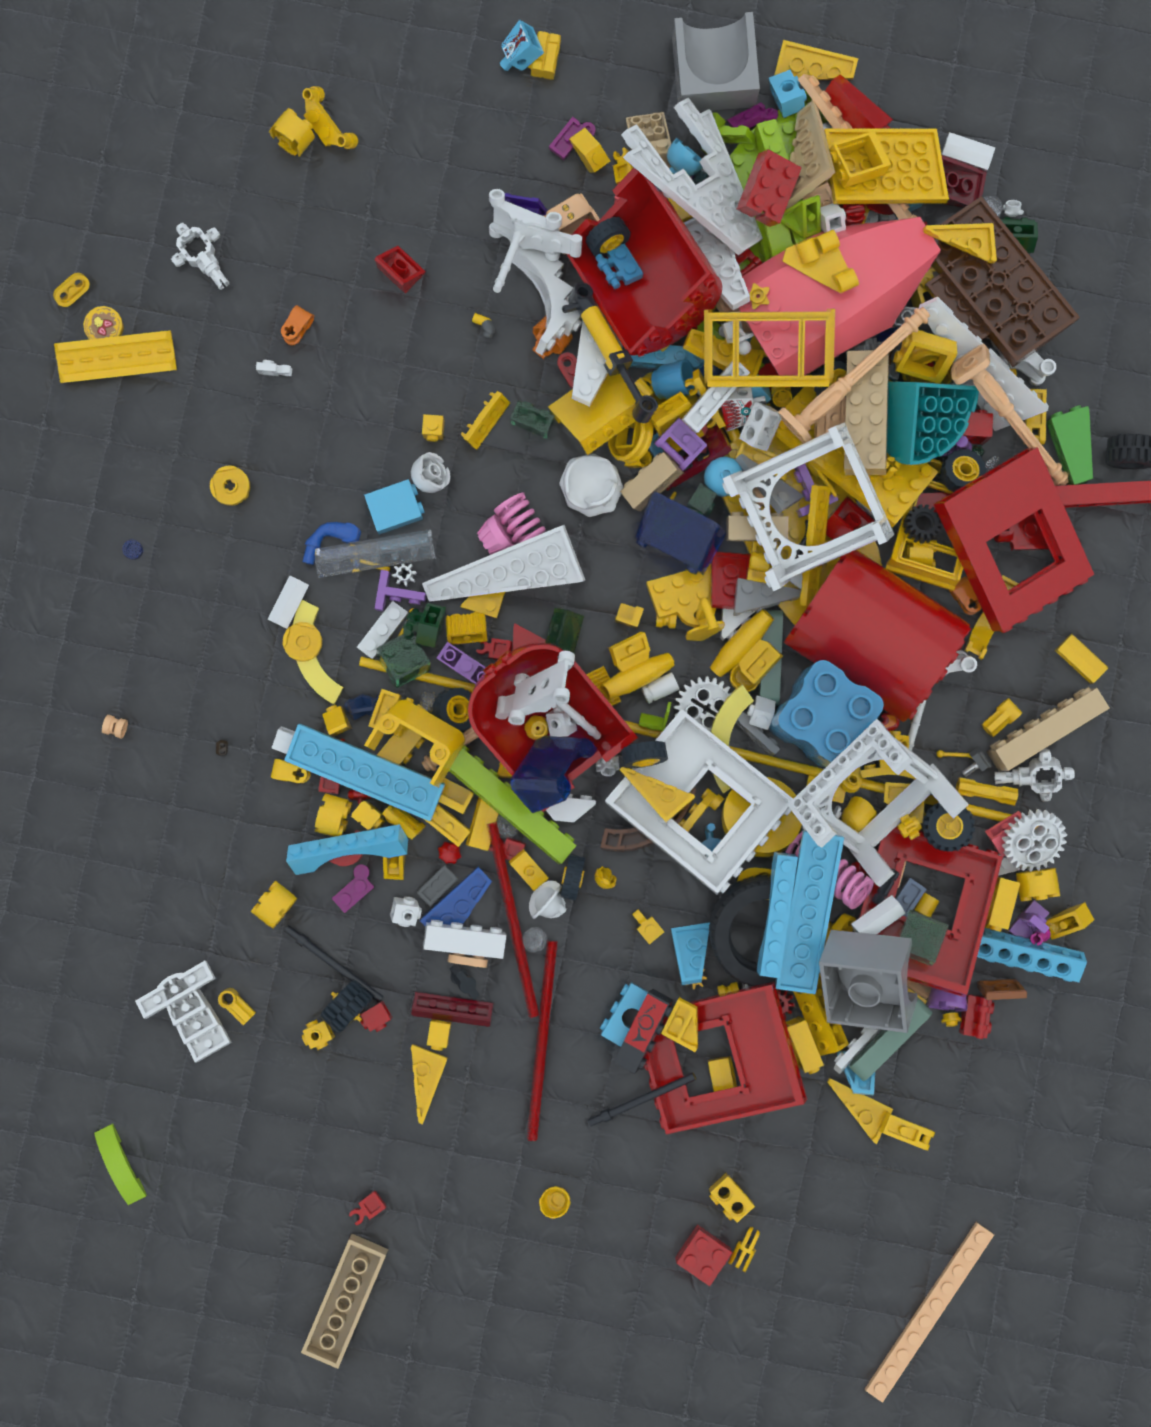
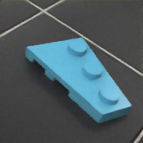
(690, 951)

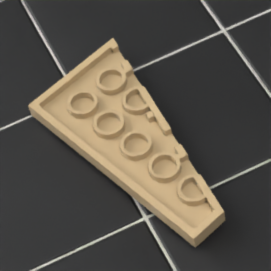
(810, 153)

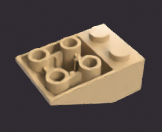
(655, 130)

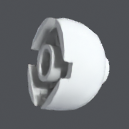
(429, 473)

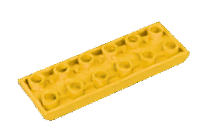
(115, 356)

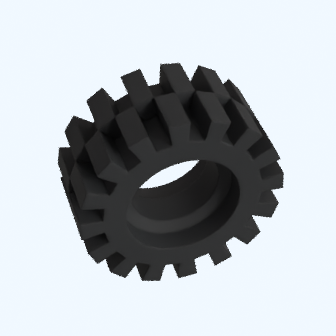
(930, 516)

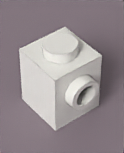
(832, 218)
(761, 712)

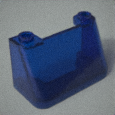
(679, 533)
(541, 777)

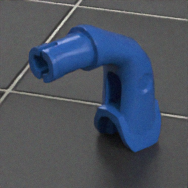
(346, 531)

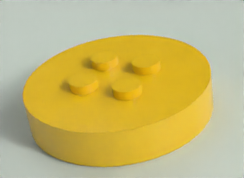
(779, 839)

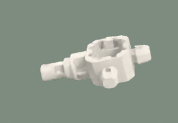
(205, 260)
(1027, 775)

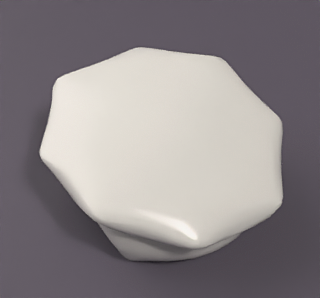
(591, 485)

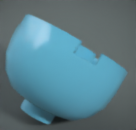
(684, 158)
(717, 471)

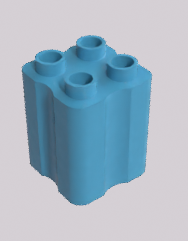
(825, 712)

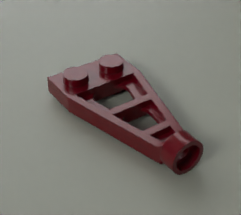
(718, 447)

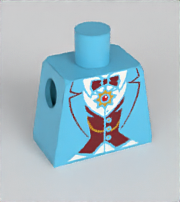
(521, 47)

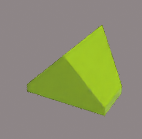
(804, 217)

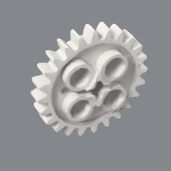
(715, 693)
(1034, 840)

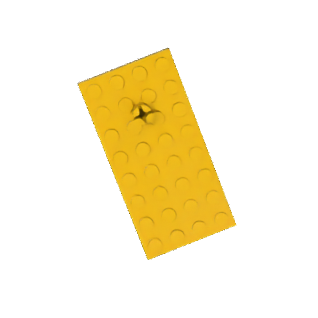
(894, 490)

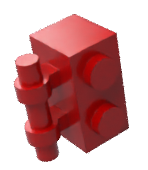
(976, 1018)

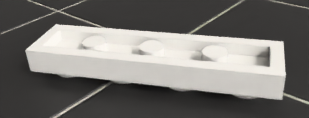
(711, 401)

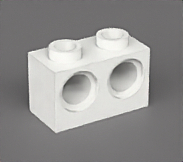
(760, 426)

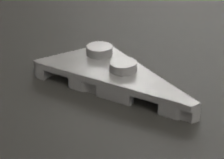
(782, 495)
(756, 595)

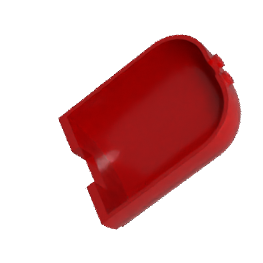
(510, 741)

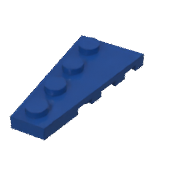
(460, 900)

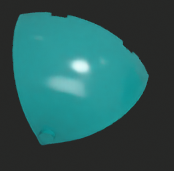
(926, 419)

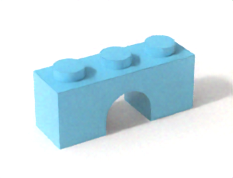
(615, 1028)

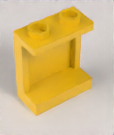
(668, 412)

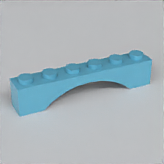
(383, 842)
(780, 900)

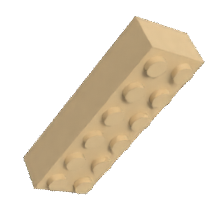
(868, 414)
(1048, 729)
(344, 1301)

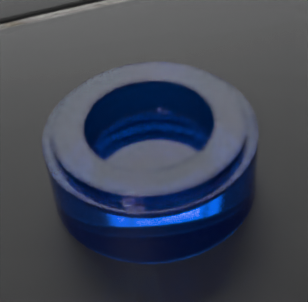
(132, 549)

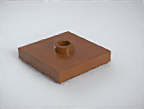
(1001, 989)

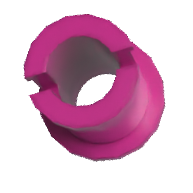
(1040, 937)

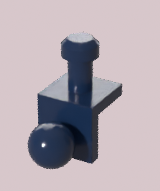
(360, 706)

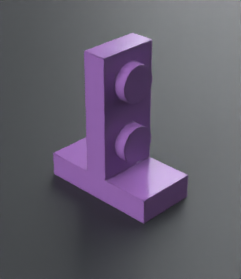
(803, 476)
(395, 593)
(1030, 920)

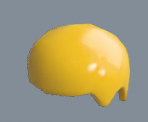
(738, 678)
(554, 1202)

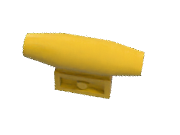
(748, 650)
(635, 666)

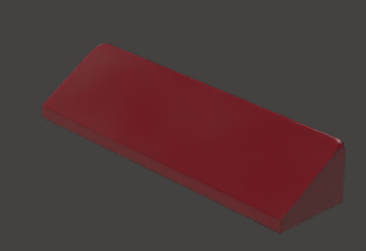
(452, 1009)

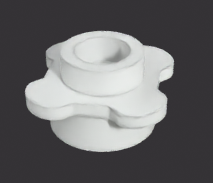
(1013, 208)

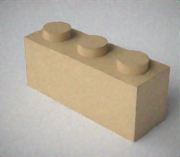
(651, 478)
(740, 530)

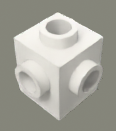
(560, 723)
(405, 911)

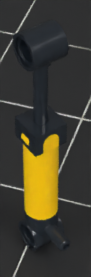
(616, 359)

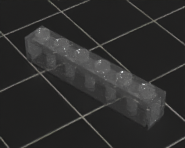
(375, 553)

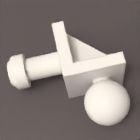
(726, 331)

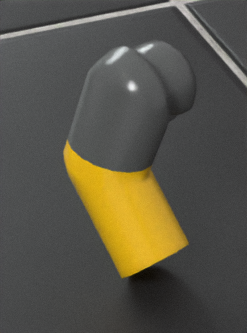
(486, 323)

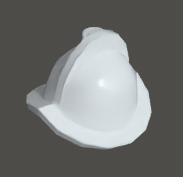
(547, 901)

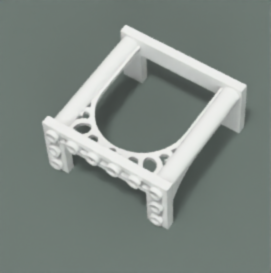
(785, 569)
(869, 746)

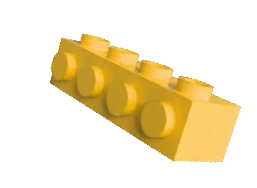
(827, 1036)

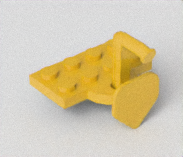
(685, 596)

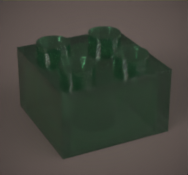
(403, 659)
(926, 936)

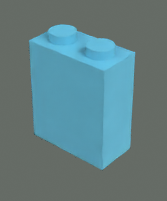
(394, 506)

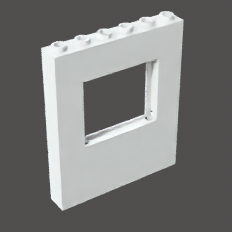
(691, 754)

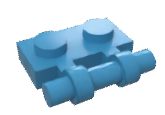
(623, 262)

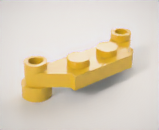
(322, 123)
(710, 799)

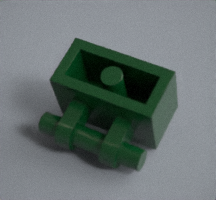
(1024, 231)
(426, 624)

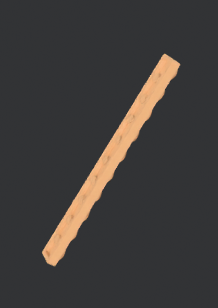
(834, 117)
(929, 1312)

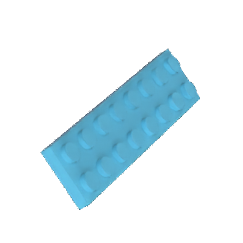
(364, 772)
(809, 913)

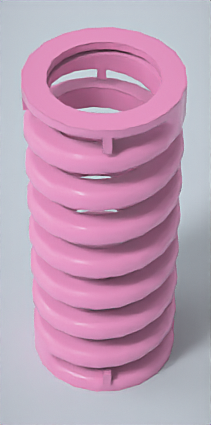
(511, 507)
(845, 877)

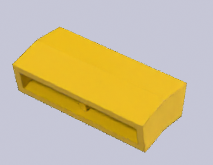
(1081, 659)
(479, 834)
(722, 1073)

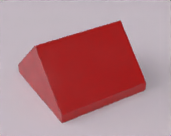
(399, 268)

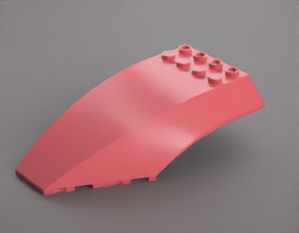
(889, 267)

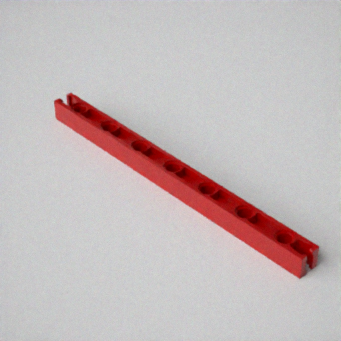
(1081, 495)

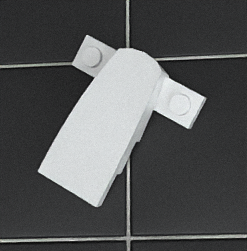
(188, 1010)

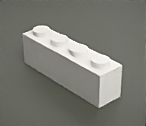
(464, 940)

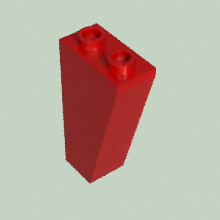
(855, 106)

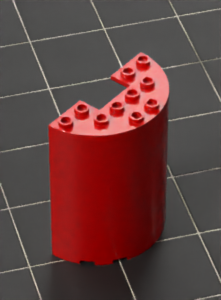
(676, 273)
(880, 633)

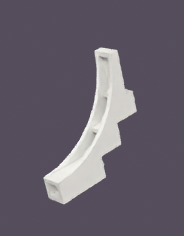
(554, 293)

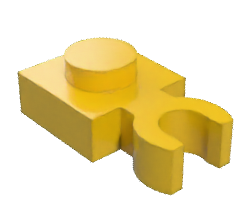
(623, 167)

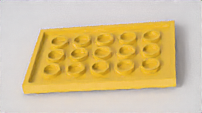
(914, 171)

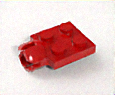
(1024, 535)

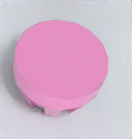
(494, 535)

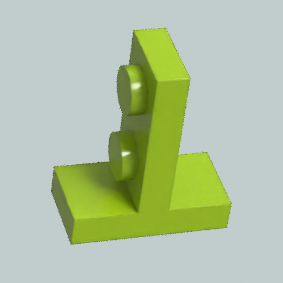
(733, 134)

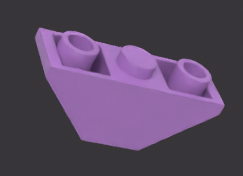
(461, 663)

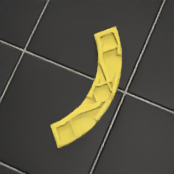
(311, 669)
(726, 718)

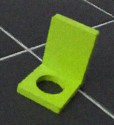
(654, 722)

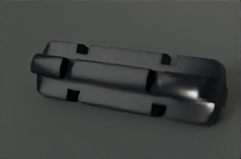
(885, 888)

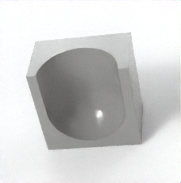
(716, 65)
(867, 981)

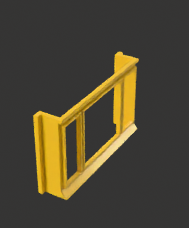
(770, 380)
(920, 571)

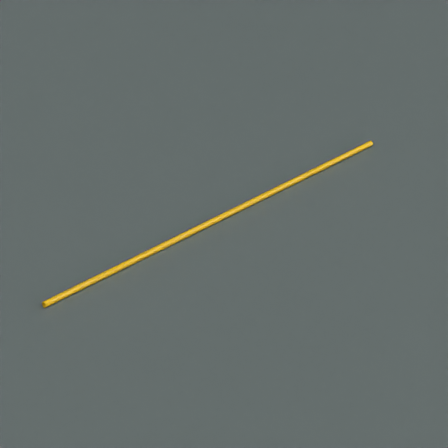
(745, 754)

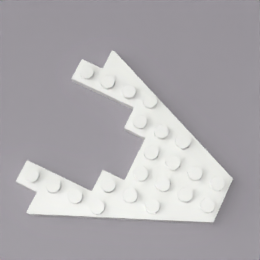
(710, 201)

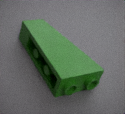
(1073, 443)

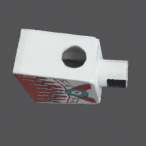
(738, 407)

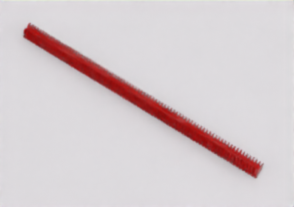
(513, 919)
(542, 1042)

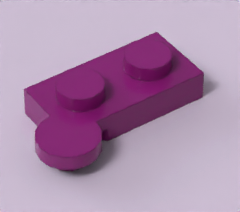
(753, 116)
(561, 145)
(355, 889)

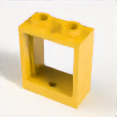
(874, 151)
(931, 342)
(1002, 904)
(804, 1046)

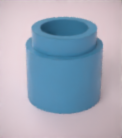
(671, 379)

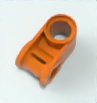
(297, 322)
(965, 595)

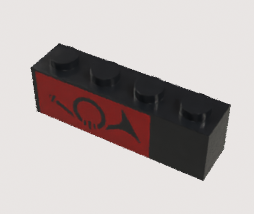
(643, 1031)

